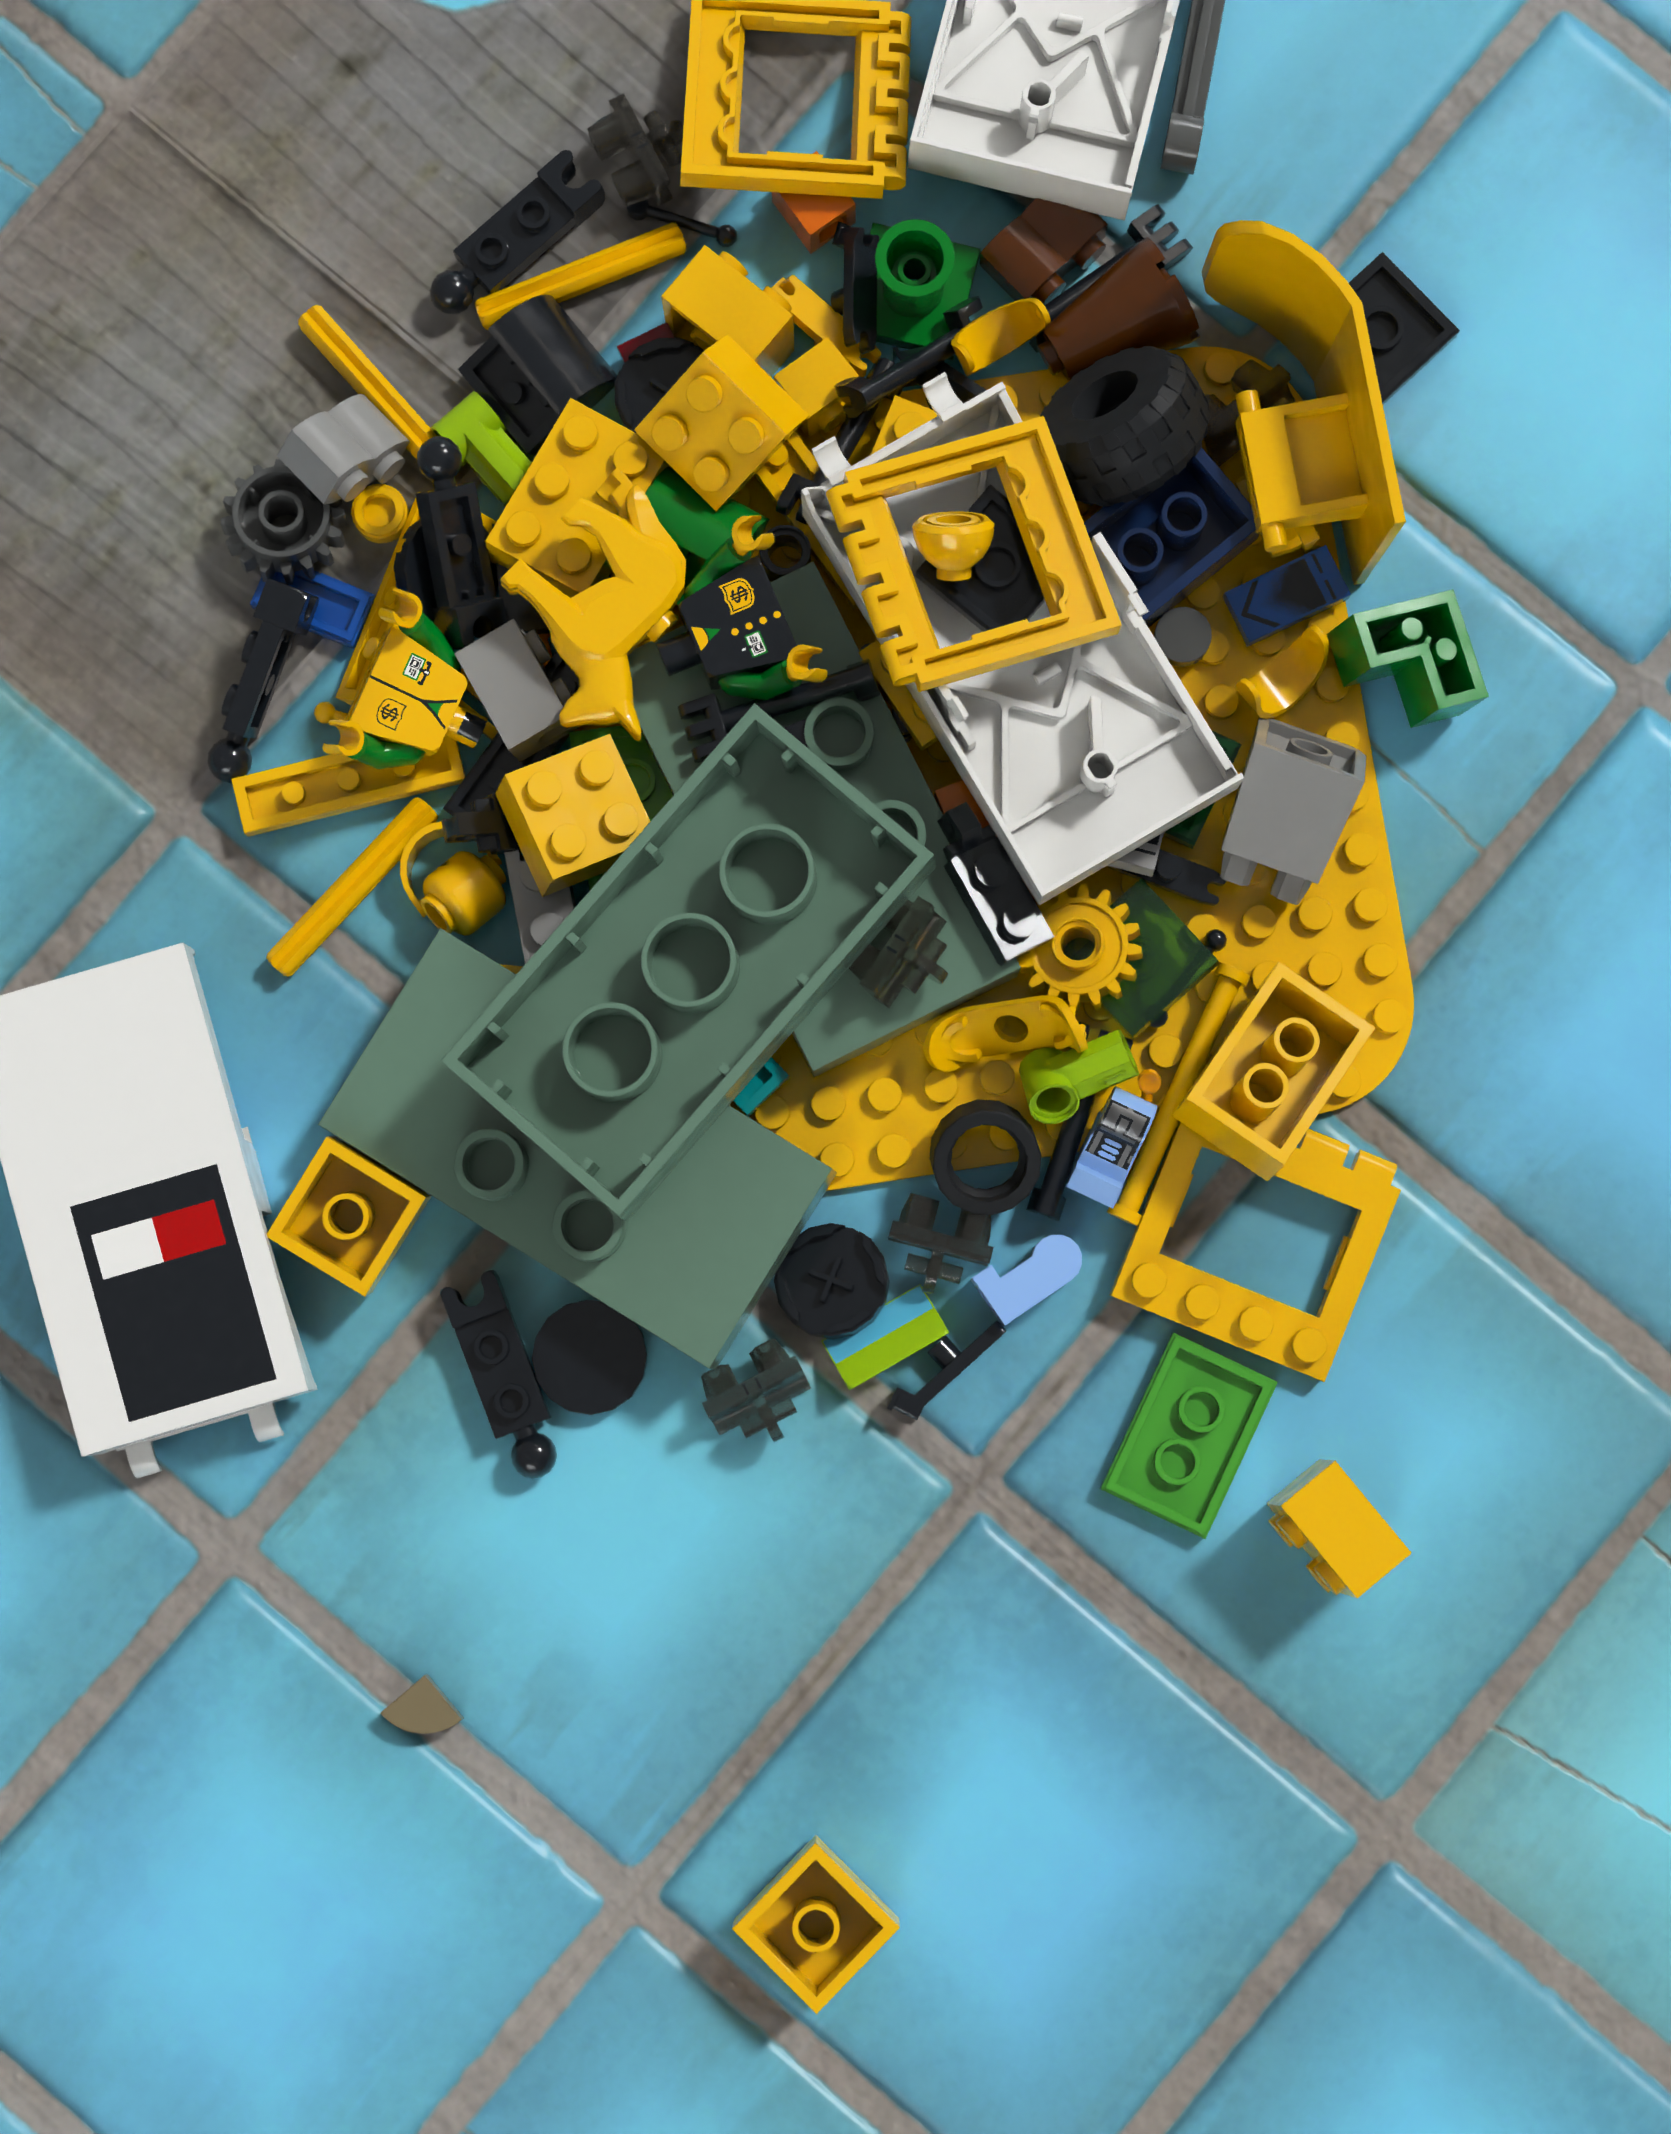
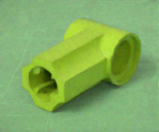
(484, 445)
(1059, 1079)

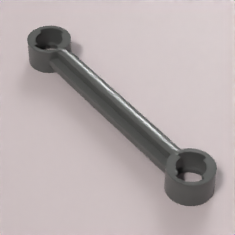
(1192, 86)

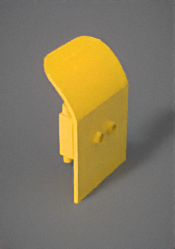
(1321, 454)

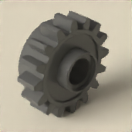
(281, 549)

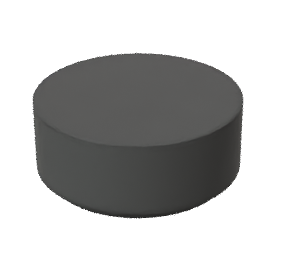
(1183, 636)

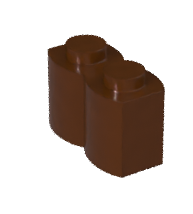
(1041, 248)

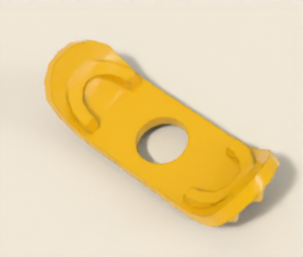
(973, 1031)

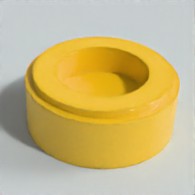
(380, 513)

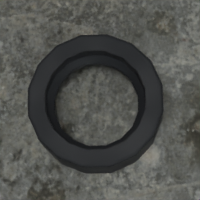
(997, 1198)

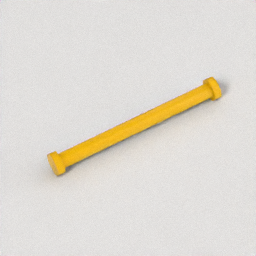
(1188, 1071)

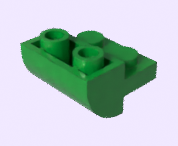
(693, 521)

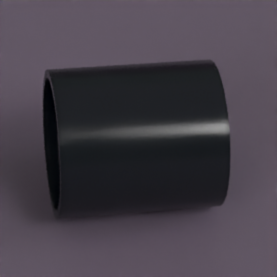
(786, 536)

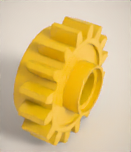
(1101, 971)

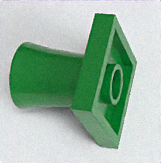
(945, 271)

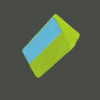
(897, 1332)

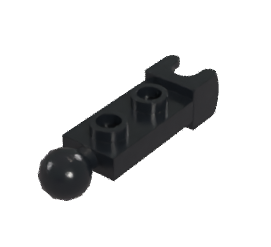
(517, 234)
(456, 548)
(284, 614)
(503, 1374)

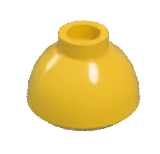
(953, 541)

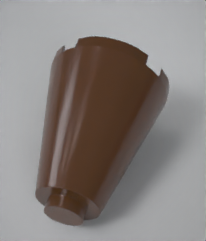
(1121, 310)

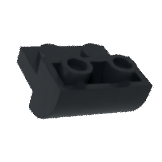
(534, 369)

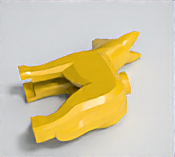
(611, 618)

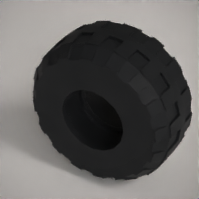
(1127, 424)

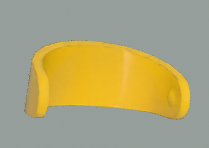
(999, 333)
(1288, 676)
(411, 851)

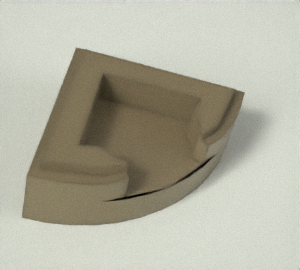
(422, 1709)

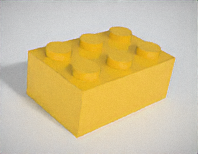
(569, 466)
(1273, 1072)

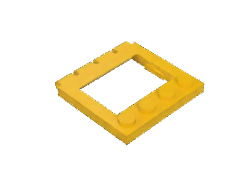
(715, 98)
(1050, 531)
(1235, 1312)

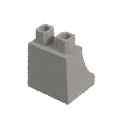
(1290, 807)

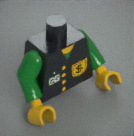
(738, 625)

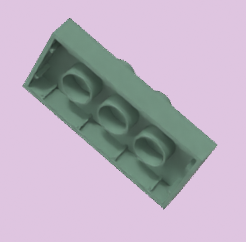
(870, 754)
(690, 962)
(679, 1266)

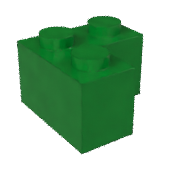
(1422, 647)

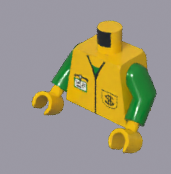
(407, 695)

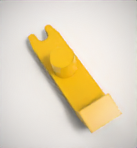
(821, 321)

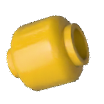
(464, 893)

